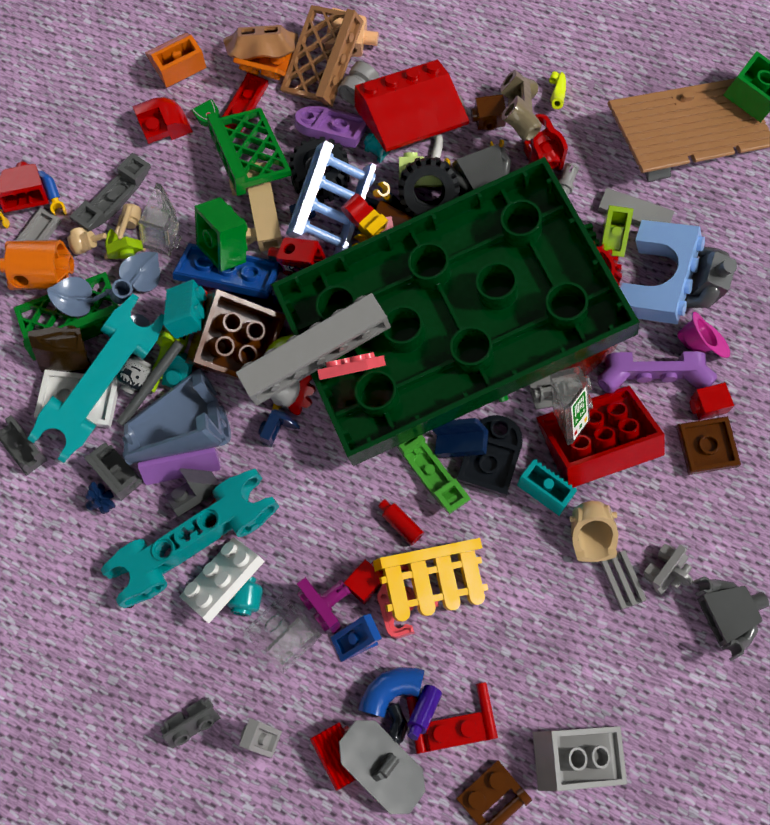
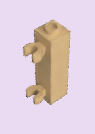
(264, 214)

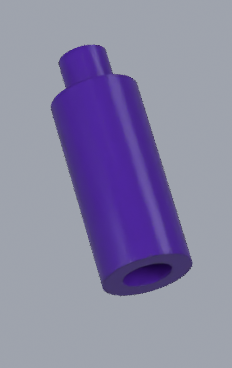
(423, 711)

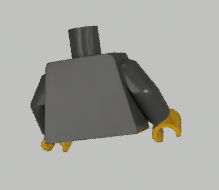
(481, 166)

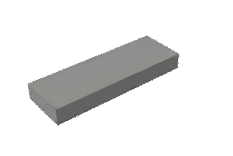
(642, 209)

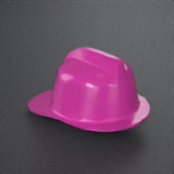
(703, 337)

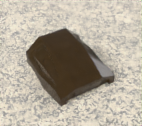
(59, 349)

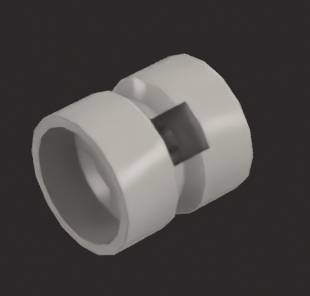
(359, 73)

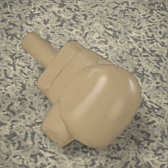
(82, 240)

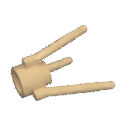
(128, 219)

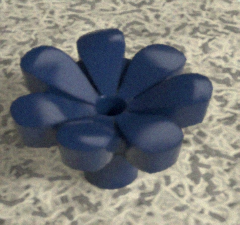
(99, 498)

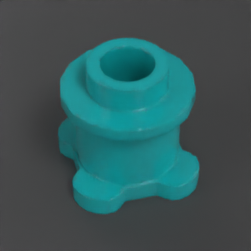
(373, 146)

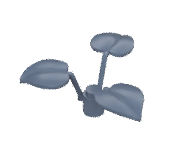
(74, 294)

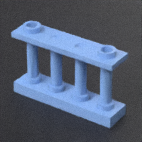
(316, 180)

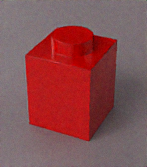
(711, 401)
(364, 581)

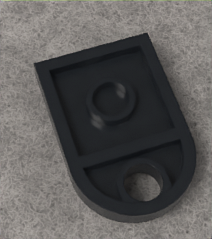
(496, 468)

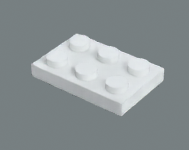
(62, 383)
(221, 579)

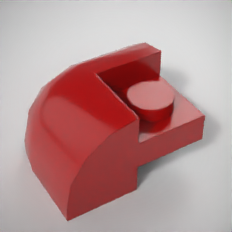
(161, 118)

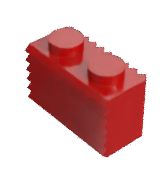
(328, 751)

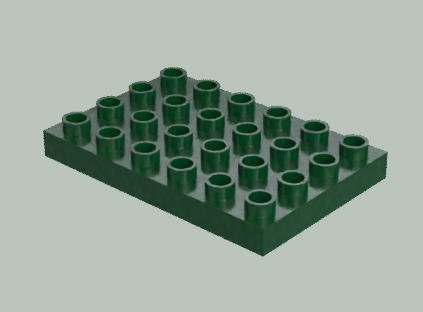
(475, 306)

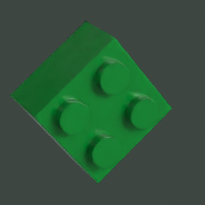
(752, 87)
(220, 234)

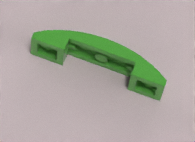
(433, 474)

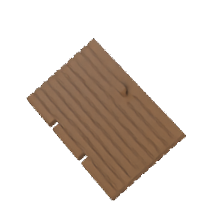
(686, 122)

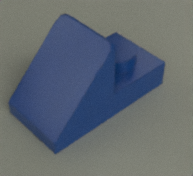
(356, 638)

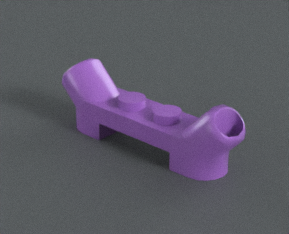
(689, 366)

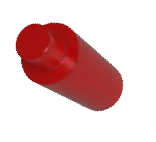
(401, 522)

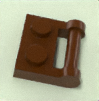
(488, 790)

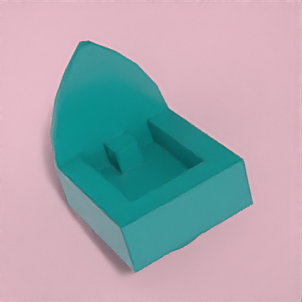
(177, 371)

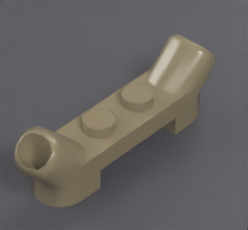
(519, 111)

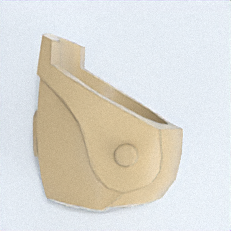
(594, 532)

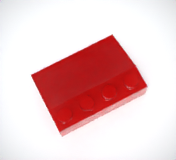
(410, 105)
(614, 439)

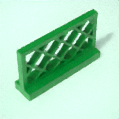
(237, 168)
(89, 325)

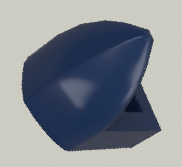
(269, 429)

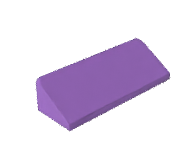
(168, 467)

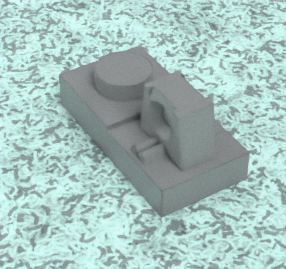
(260, 738)

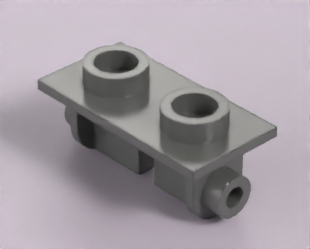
(179, 730)

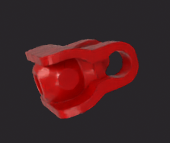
(547, 144)

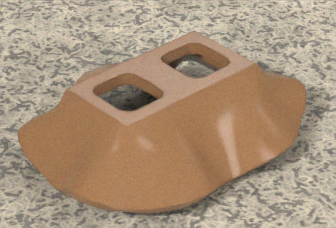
(260, 41)

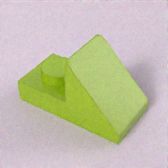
(616, 229)

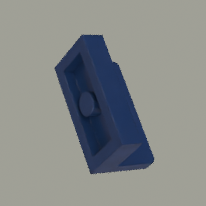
(461, 438)

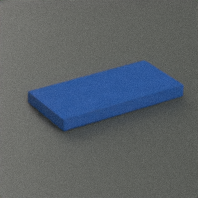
(249, 278)

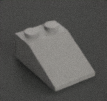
(579, 758)

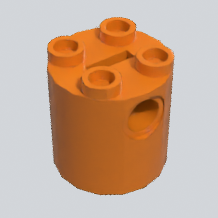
(36, 264)

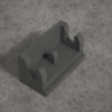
(22, 450)
(114, 470)

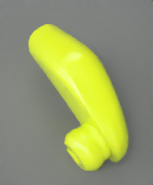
(558, 94)

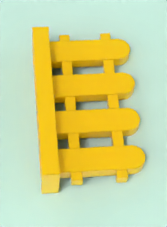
(420, 579)

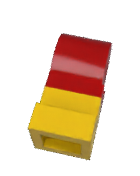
(364, 216)

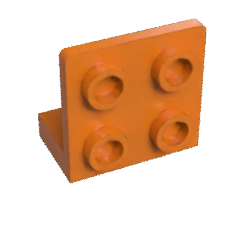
(269, 67)

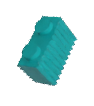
(184, 309)
(546, 487)

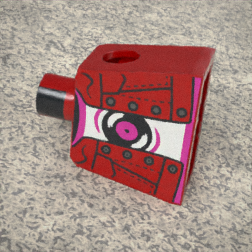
(296, 254)

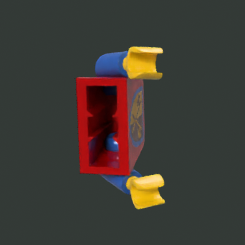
(26, 188)

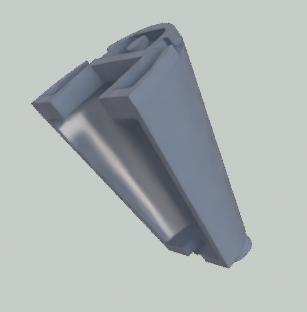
(178, 422)

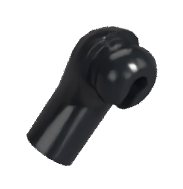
(399, 724)

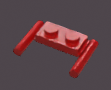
(459, 729)

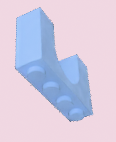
(681, 244)

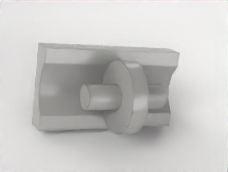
(675, 560)

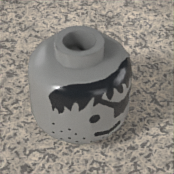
(133, 374)

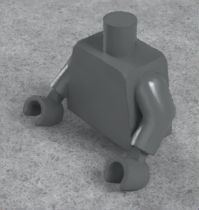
(712, 278)
(731, 613)

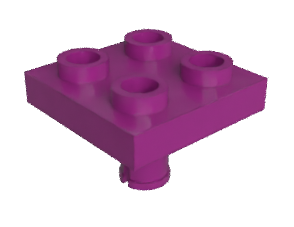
(323, 603)

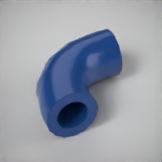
(388, 686)

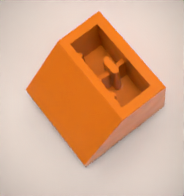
(177, 59)

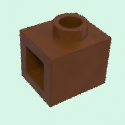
(488, 112)

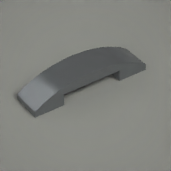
(114, 195)

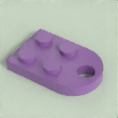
(330, 123)

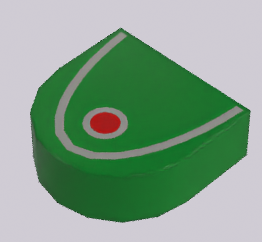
(201, 111)

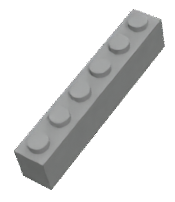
(310, 350)

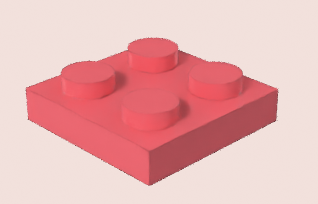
(351, 365)

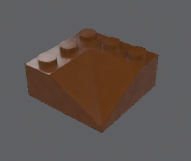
(232, 334)

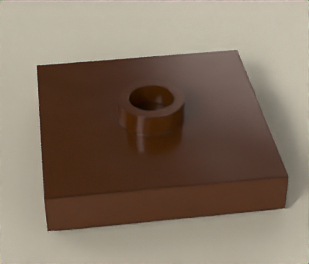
(708, 445)

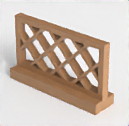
(336, 57)

